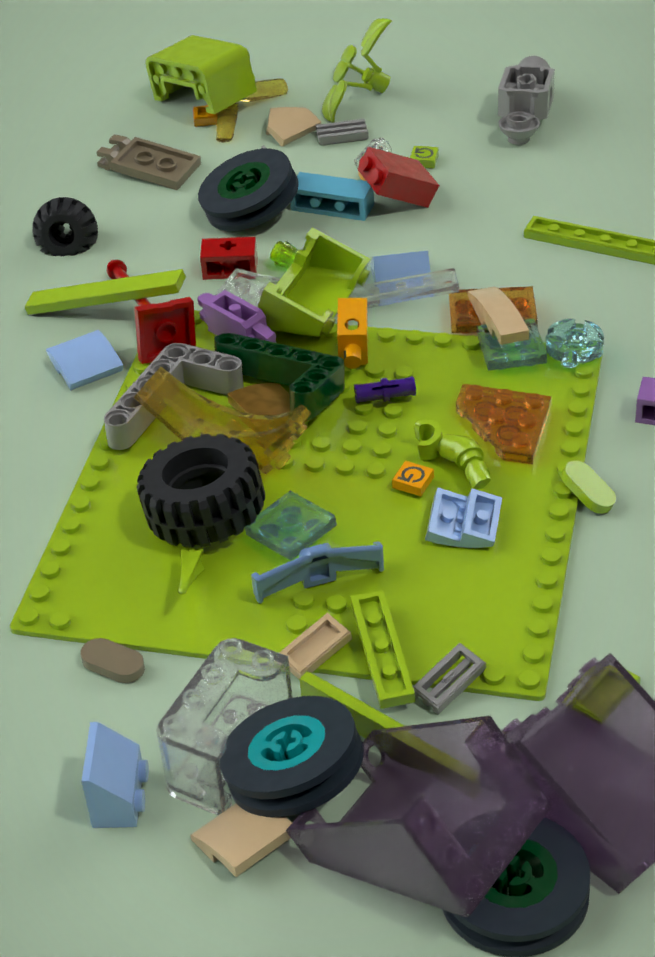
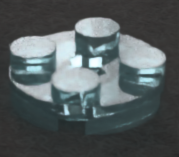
(574, 342)

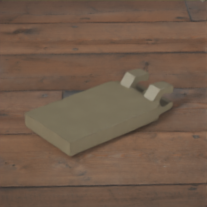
(148, 161)

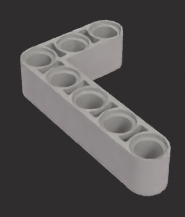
(187, 364)

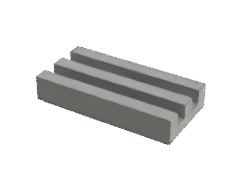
(342, 132)
(457, 687)

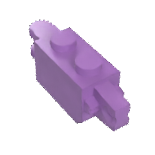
(233, 315)

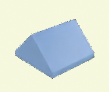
(399, 265)

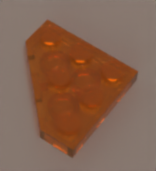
(506, 419)

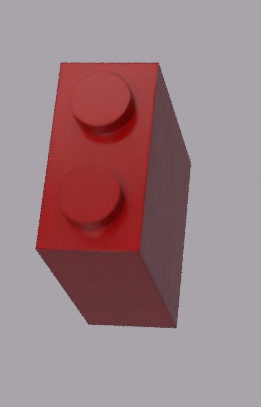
(397, 177)

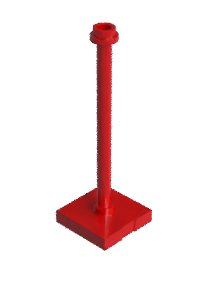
(158, 323)

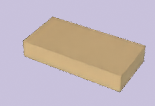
(316, 645)

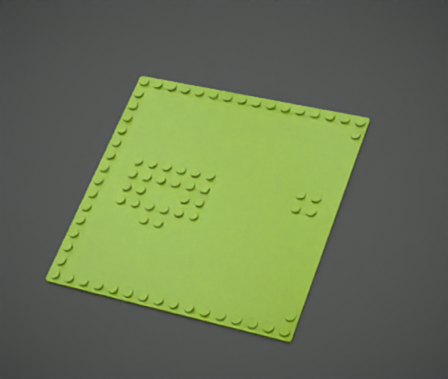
(502, 602)

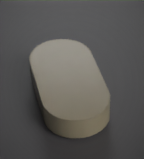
(112, 660)

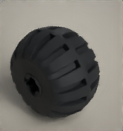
(49, 227)

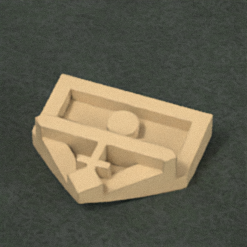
(290, 123)

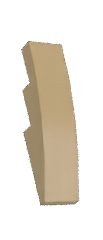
(499, 315)

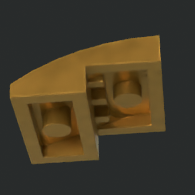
(261, 399)

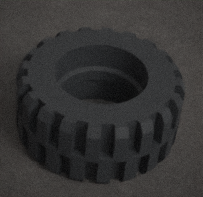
(201, 490)

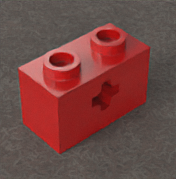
(223, 255)

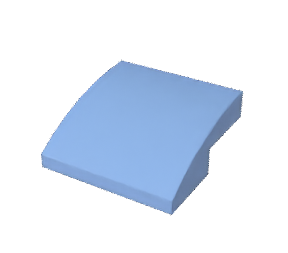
(85, 359)
(463, 519)

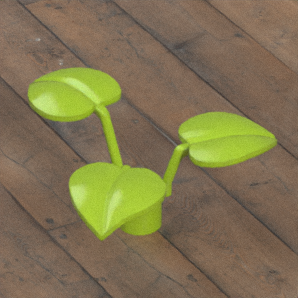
(372, 77)

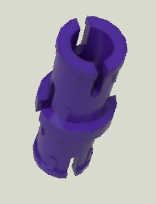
(385, 389)

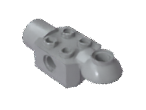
(525, 98)

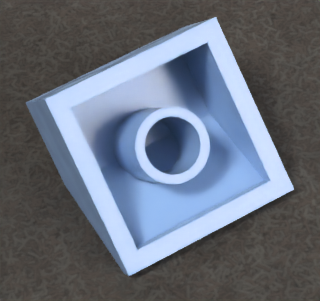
(113, 778)

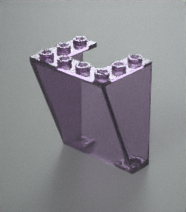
(596, 770)
(437, 817)

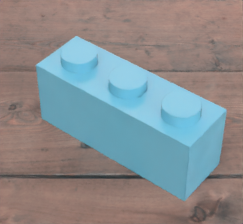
(333, 196)

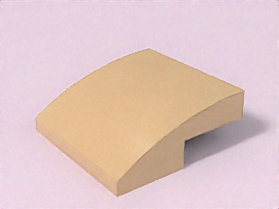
(241, 838)

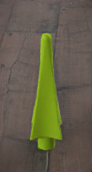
(190, 568)

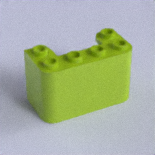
(212, 67)

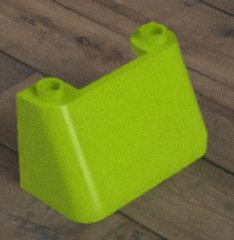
(310, 288)

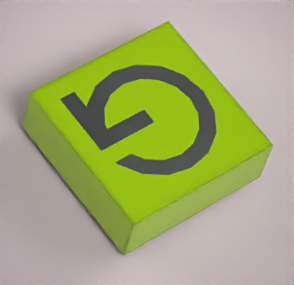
(426, 155)

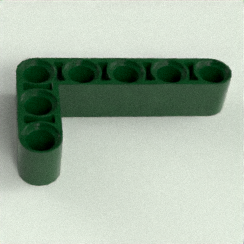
(312, 376)

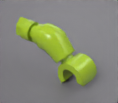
(456, 448)

